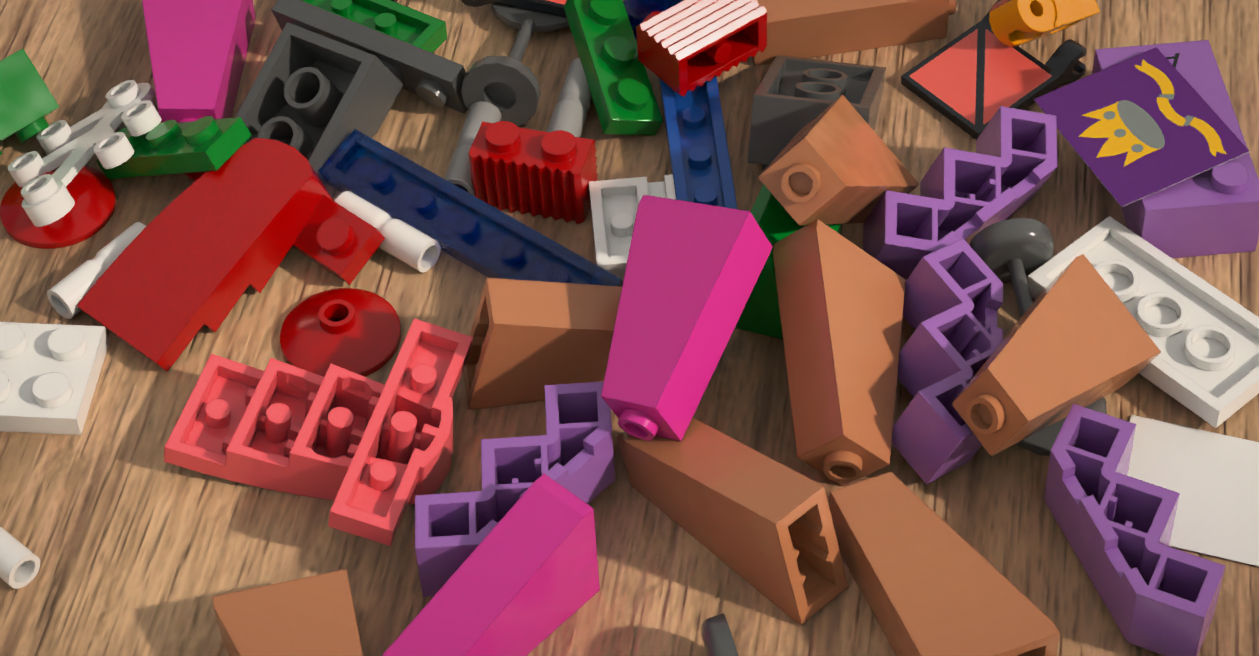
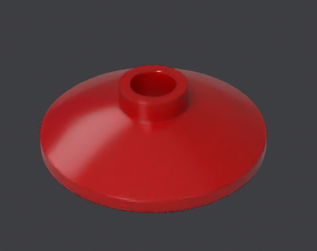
(92, 211)
(341, 329)

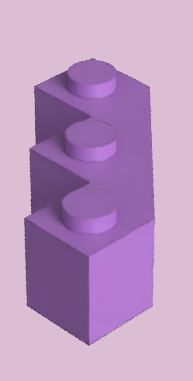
(965, 190)
(954, 312)
(573, 453)
(1124, 535)

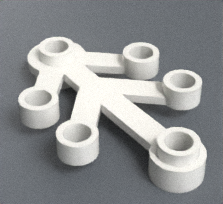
(72, 147)

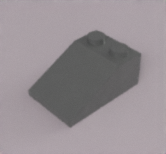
(799, 91)
(317, 94)

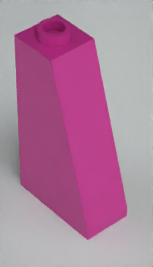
(197, 55)
(677, 310)
(515, 583)

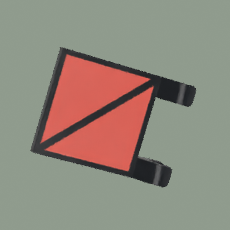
(980, 74)

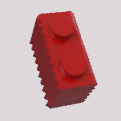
(700, 40)
(533, 170)

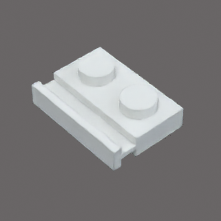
(614, 215)

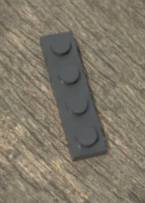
(420, 71)

